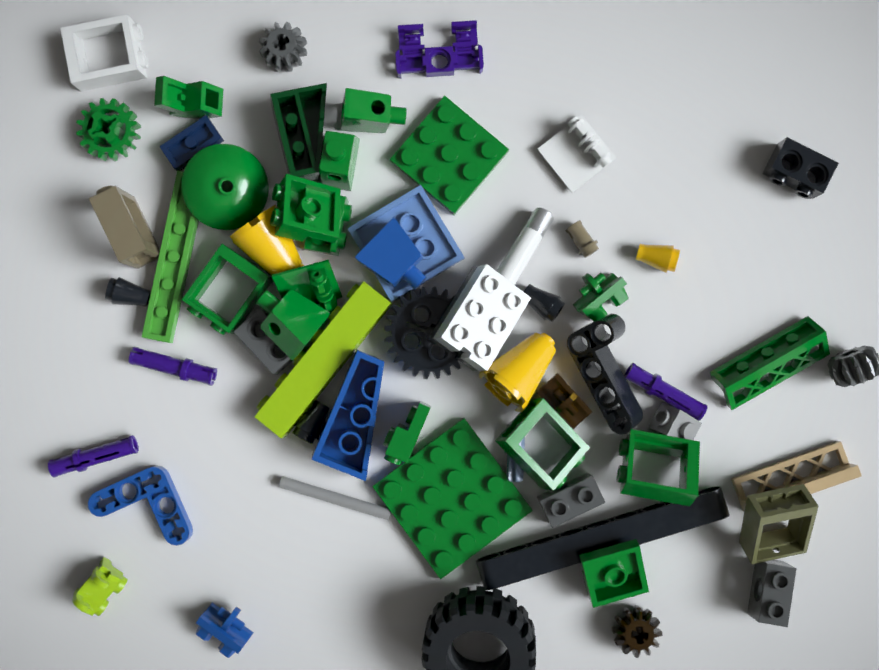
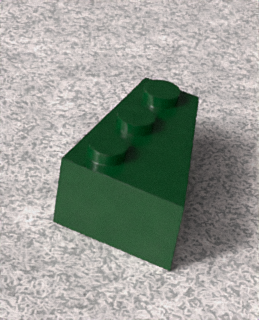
(300, 128)

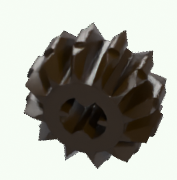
(644, 639)

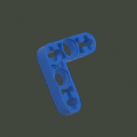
(154, 495)

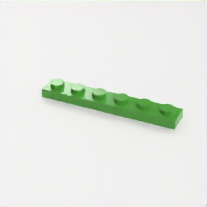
(171, 269)

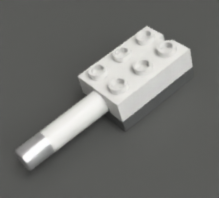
(490, 302)

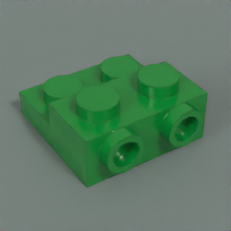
(306, 209)
(403, 438)
(614, 573)

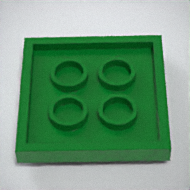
(449, 155)

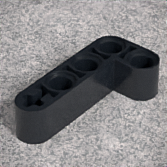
(629, 413)

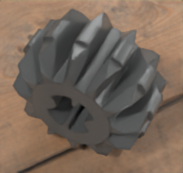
(272, 46)
(854, 366)

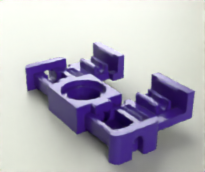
(463, 58)

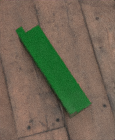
(771, 358)

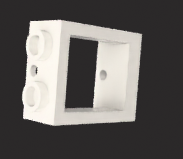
(76, 56)

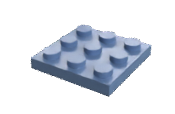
(424, 228)

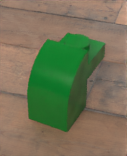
(190, 99)

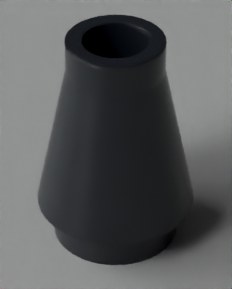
(126, 293)
(544, 303)
(311, 422)

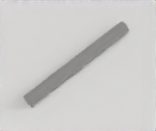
(335, 498)

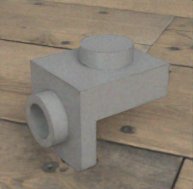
(674, 422)

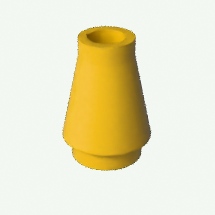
(659, 256)

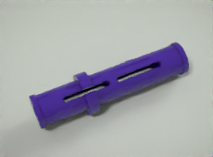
(184, 369)
(656, 386)
(80, 459)

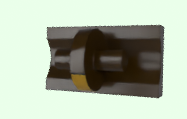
(564, 401)

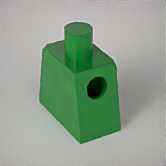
(359, 110)
(339, 159)
(291, 320)

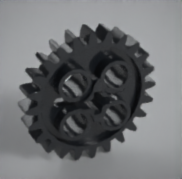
(421, 357)

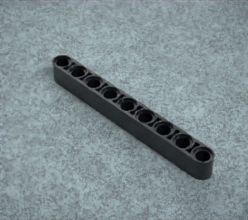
(565, 547)

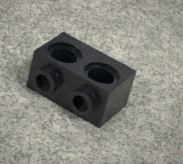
(801, 161)

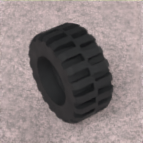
(479, 612)

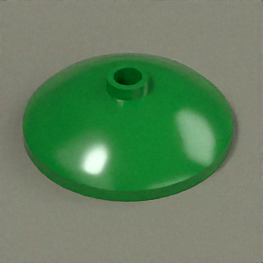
(203, 189)

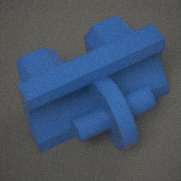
(224, 627)

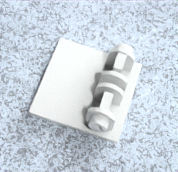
(576, 153)

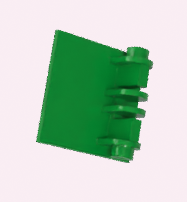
(313, 282)

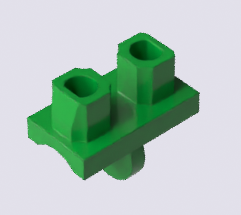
(599, 291)

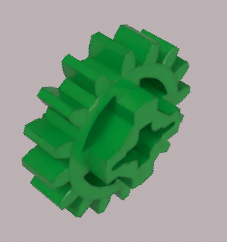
(121, 128)

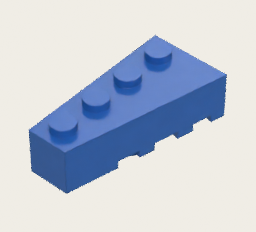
(351, 422)

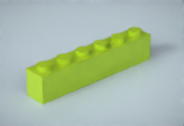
(323, 360)

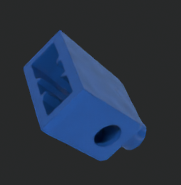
(393, 256)

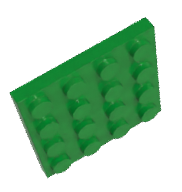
(452, 498)

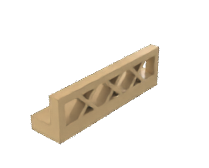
(814, 482)

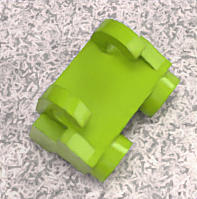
(93, 594)

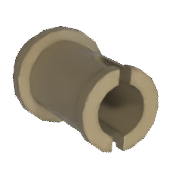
(582, 239)

